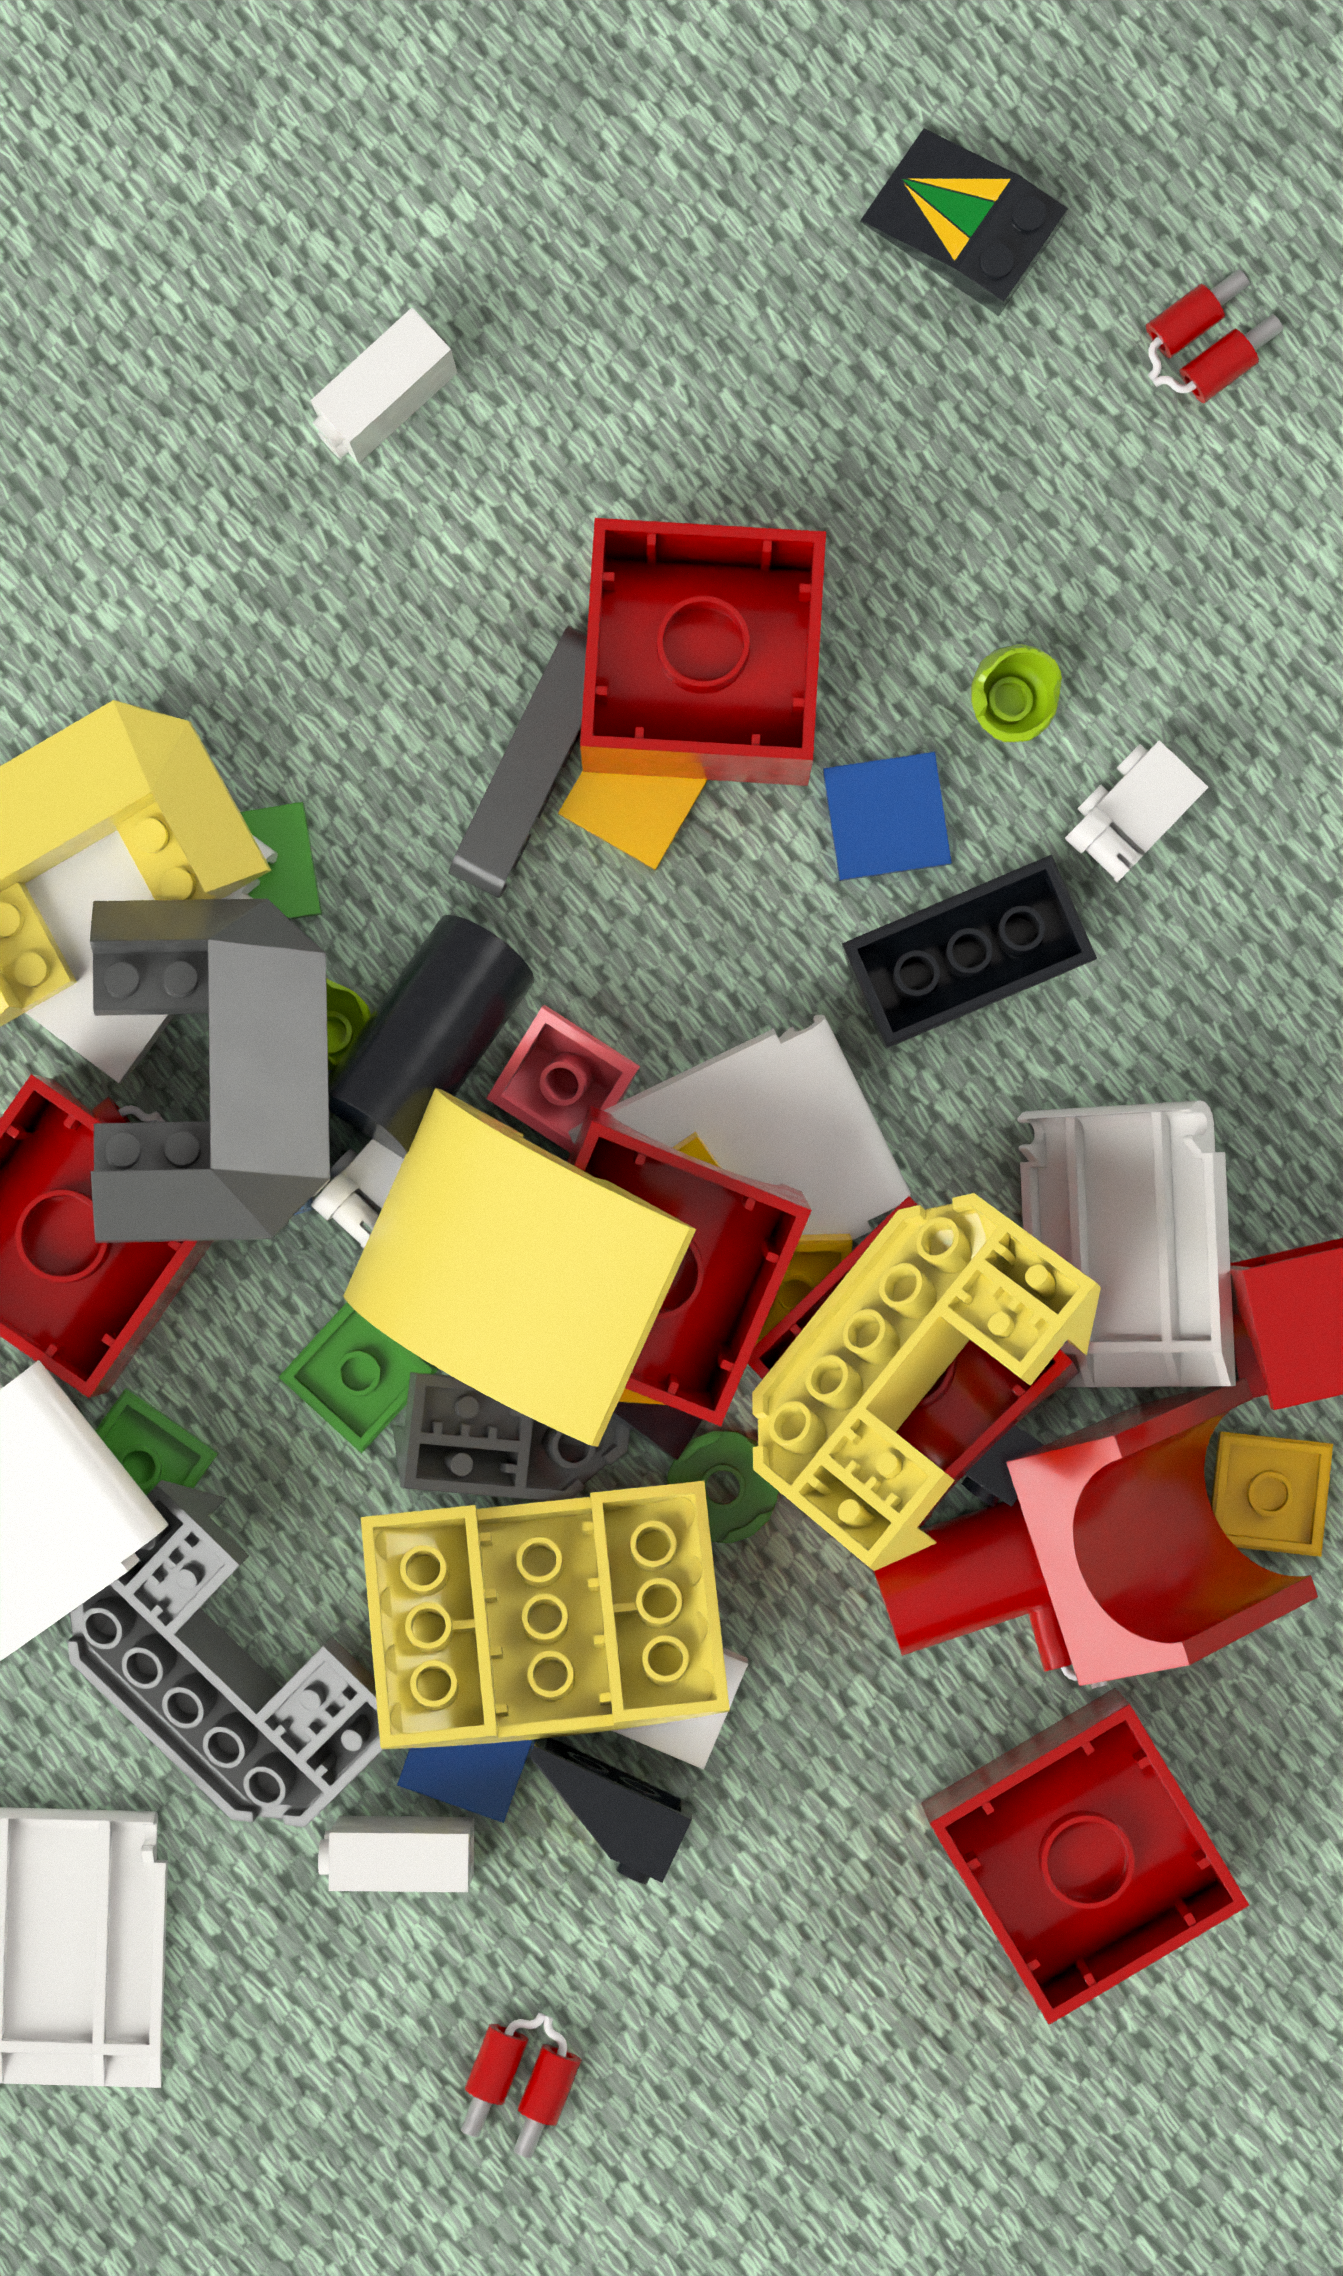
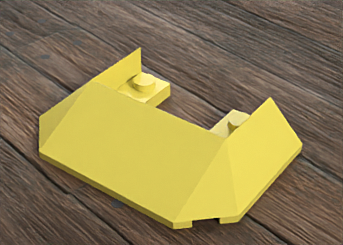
(103, 776)
(881, 1346)

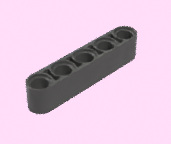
(526, 771)

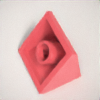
(559, 1076)

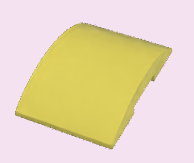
(516, 1269)
(544, 1617)

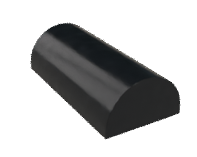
(968, 952)
(428, 1031)

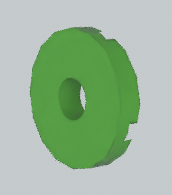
(734, 1454)

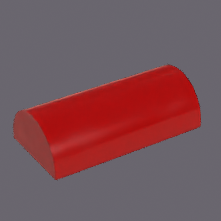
(966, 1581)

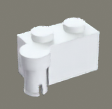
(1137, 810)
(359, 1189)

